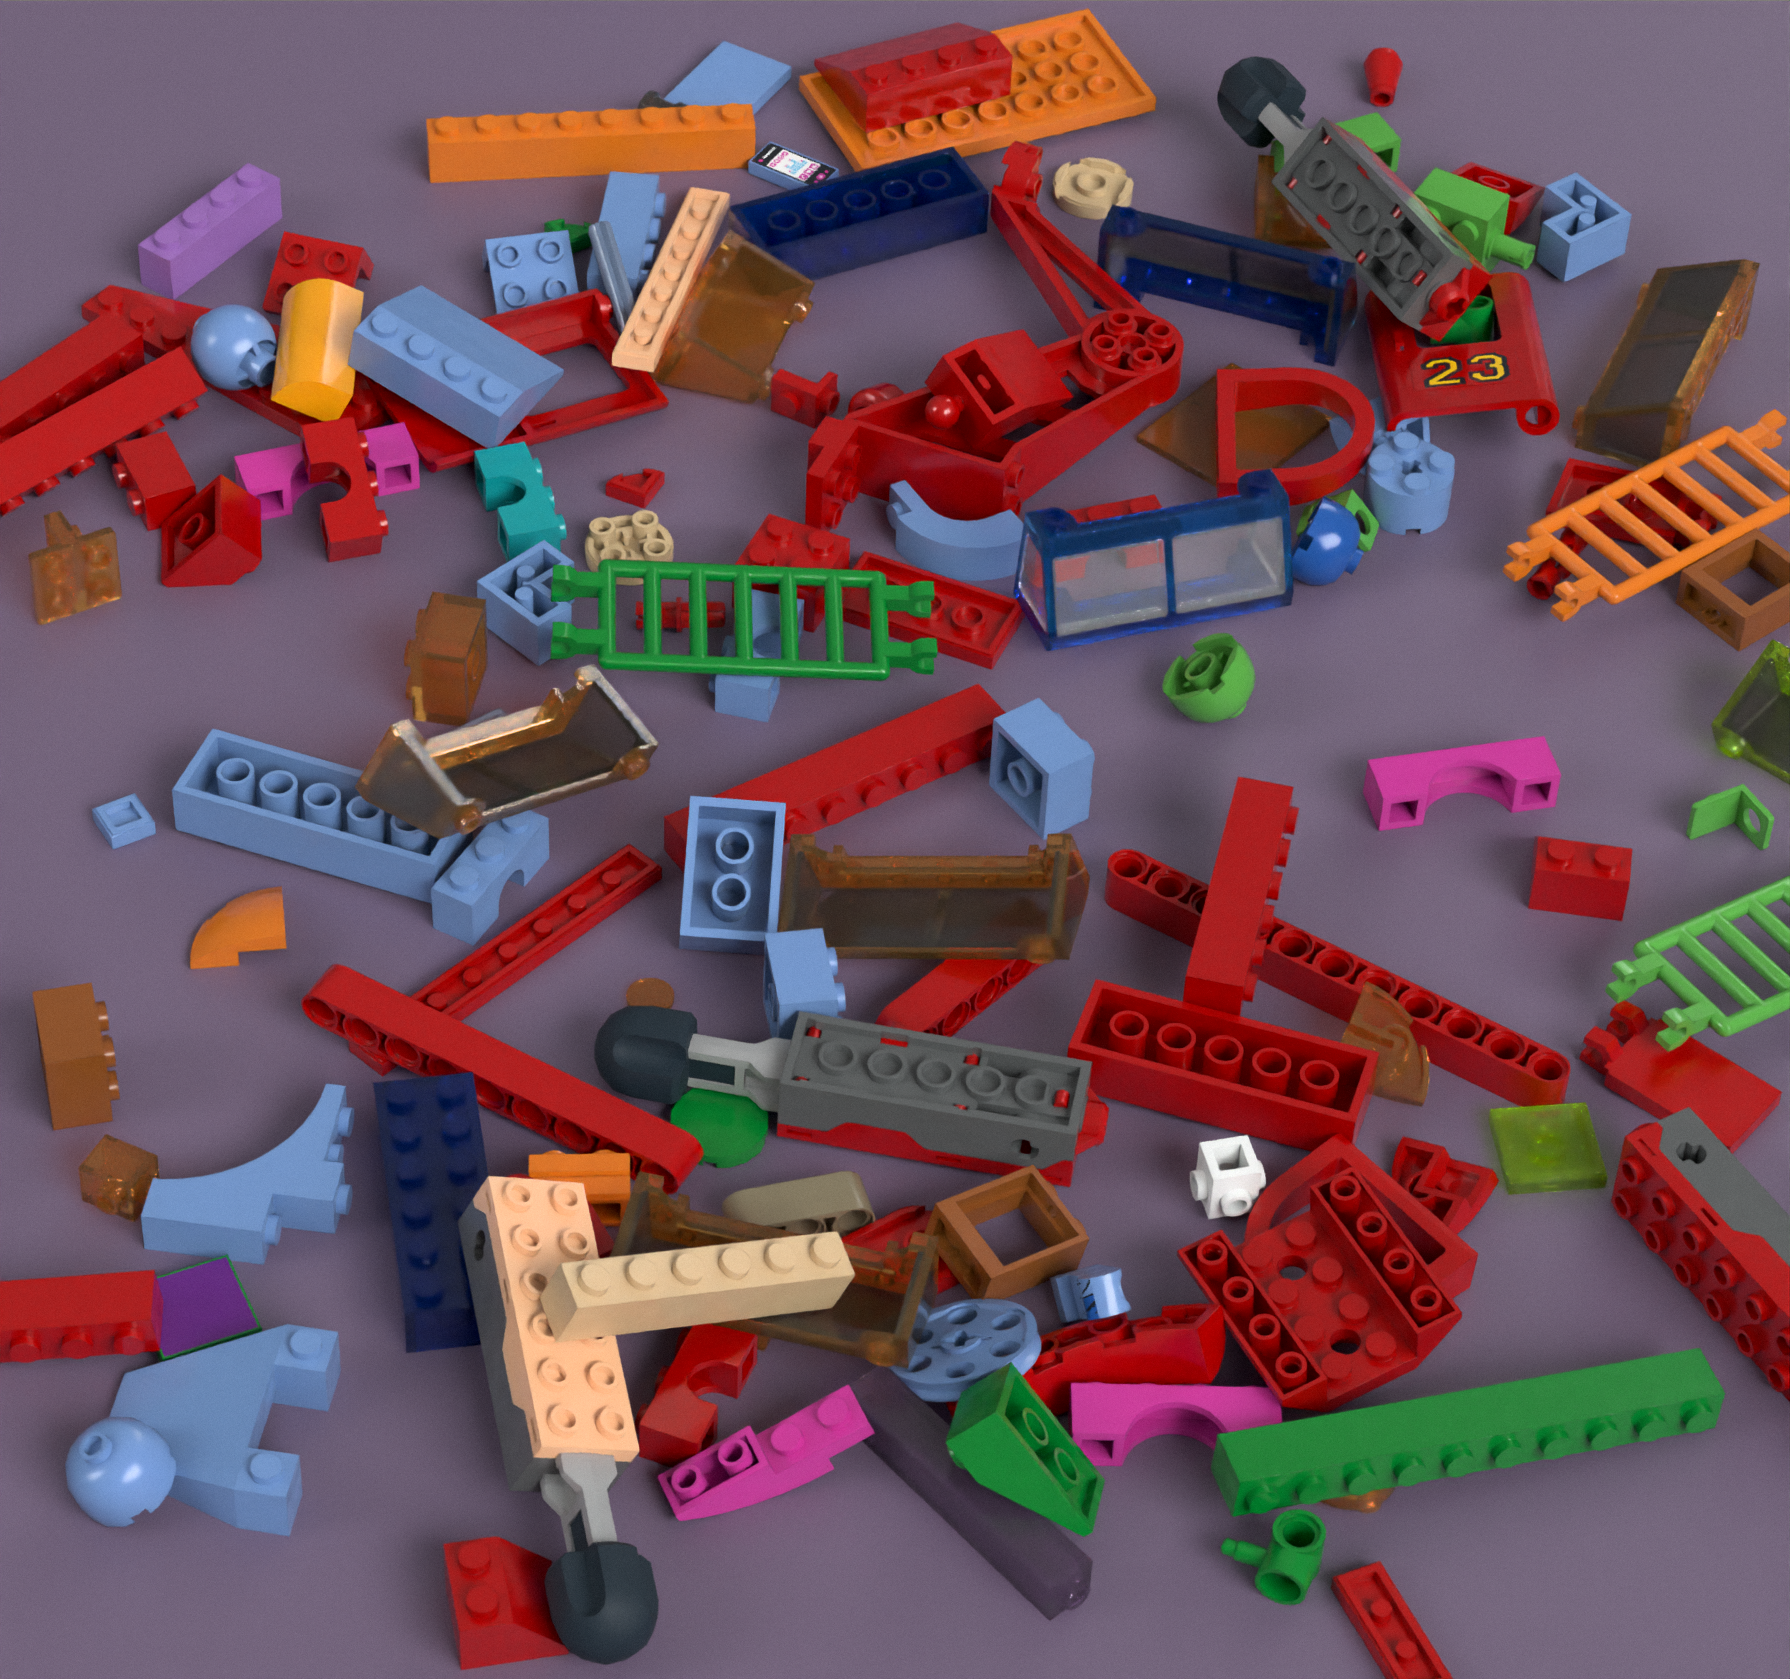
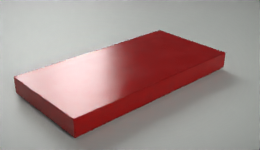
(964, 618)

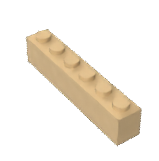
(696, 1286)

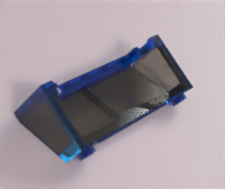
(1232, 276)

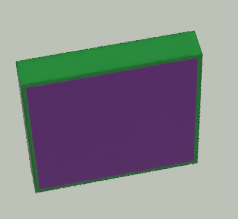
(203, 1308)

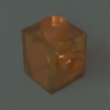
(118, 1177)

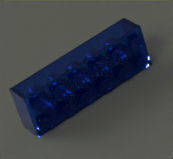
(867, 215)
(430, 1175)

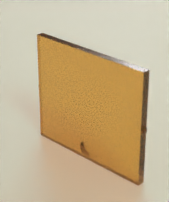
(1262, 436)

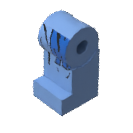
(1089, 1293)

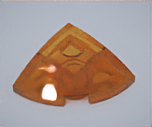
(1383, 1027)

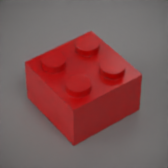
(796, 545)

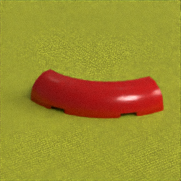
(1166, 1349)

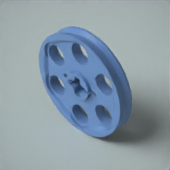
(970, 1347)

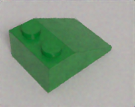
(1023, 1451)

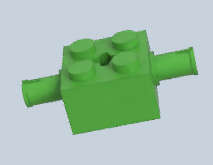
(1475, 218)

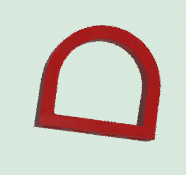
(1272, 387)
(1437, 1244)

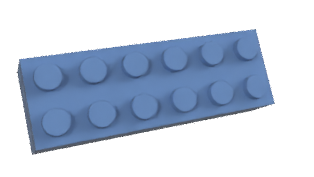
(306, 816)

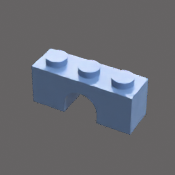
(754, 695)
(470, 890)

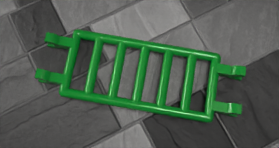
(914, 599)

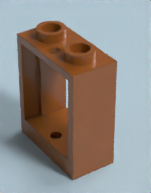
(1738, 623)
(972, 1258)

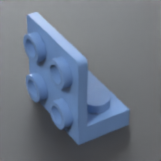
(529, 268)

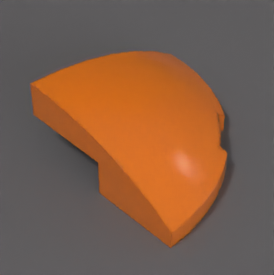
(243, 925)

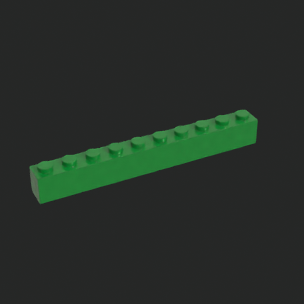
(1465, 1432)

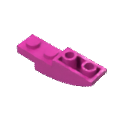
(765, 1465)

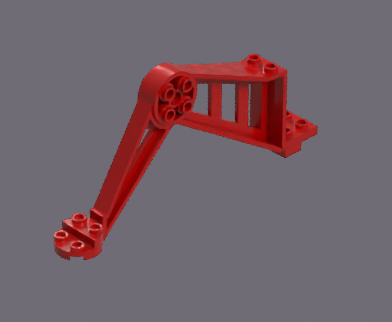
(1116, 357)

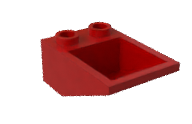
(993, 387)

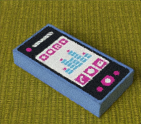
(789, 167)

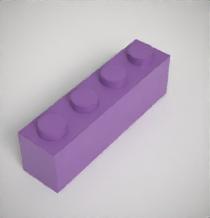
(210, 231)

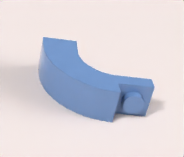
(949, 546)

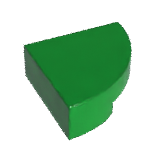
(577, 233)

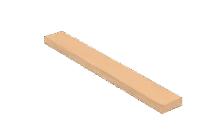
(670, 280)

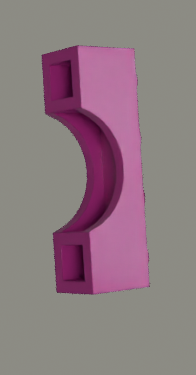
(281, 478)
(1512, 772)
(1116, 1417)

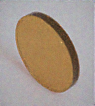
(650, 993)

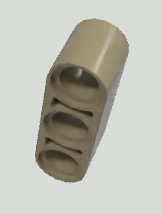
(805, 1204)

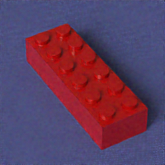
(1222, 1068)

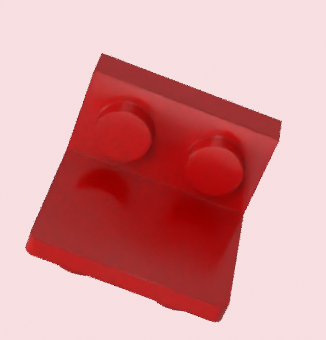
(313, 258)

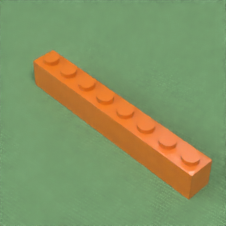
(590, 142)

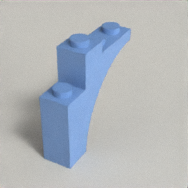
(248, 1205)

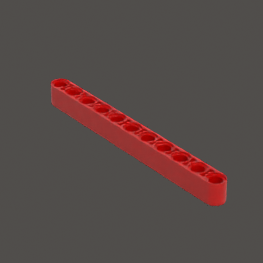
(1334, 979)

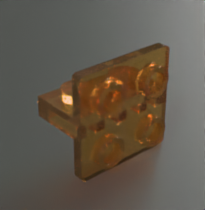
(73, 570)

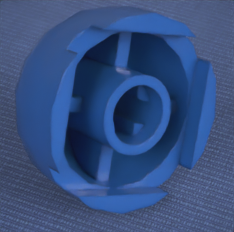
(1327, 545)

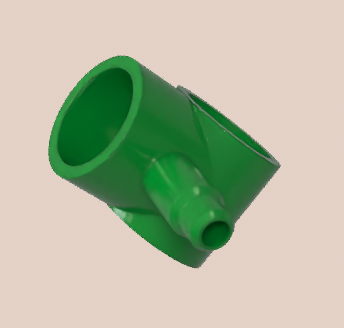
(1473, 326)
(1290, 1558)

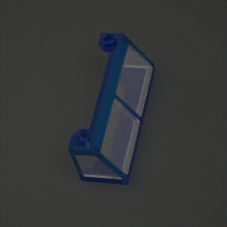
(1156, 565)

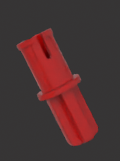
(677, 614)

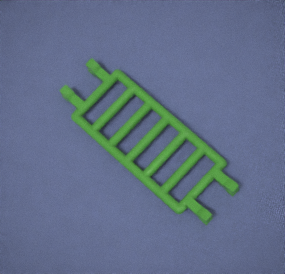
(1701, 1011)

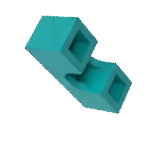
(514, 487)

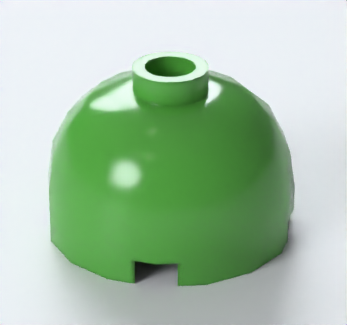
(1211, 681)

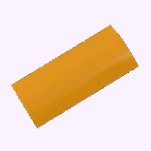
(316, 348)

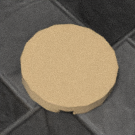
(1091, 188)

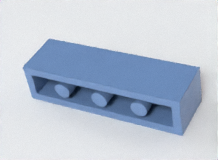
(632, 209)

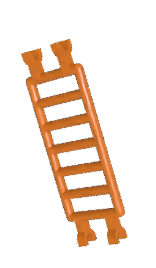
(1594, 585)

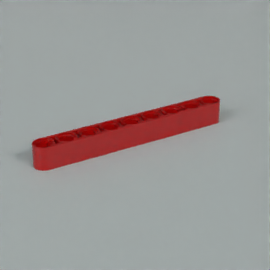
(503, 1076)

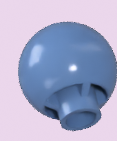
(234, 348)

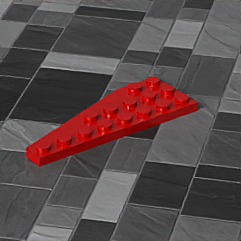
(170, 324)

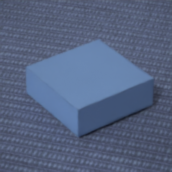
(123, 821)

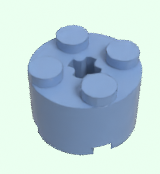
(1409, 484)

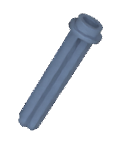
(612, 271)

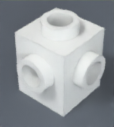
(1227, 1177)

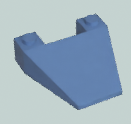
(214, 1416)

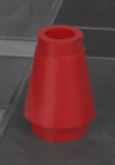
(1382, 75)

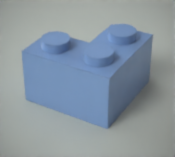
(1579, 228)
(521, 603)

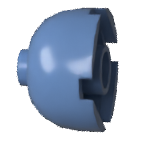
(119, 1470)

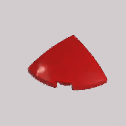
(1442, 1184)

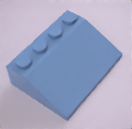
(451, 365)

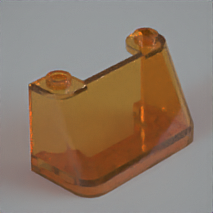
(734, 324)

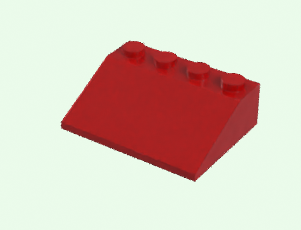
(919, 75)

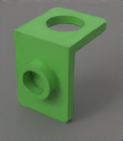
(1354, 504)
(1729, 808)

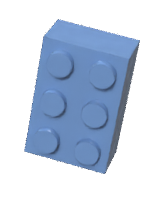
(731, 874)

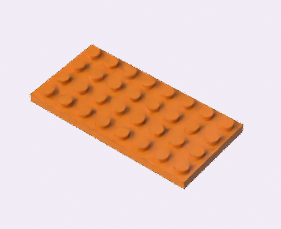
(1061, 81)

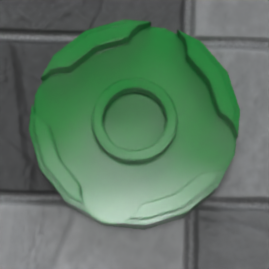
(725, 1124)

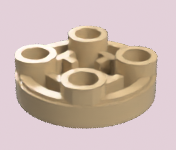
(628, 538)

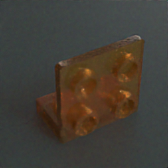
(1276, 217)

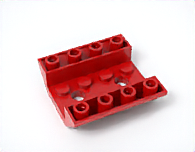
(1357, 1287)

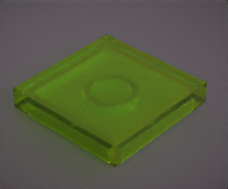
(1547, 1148)

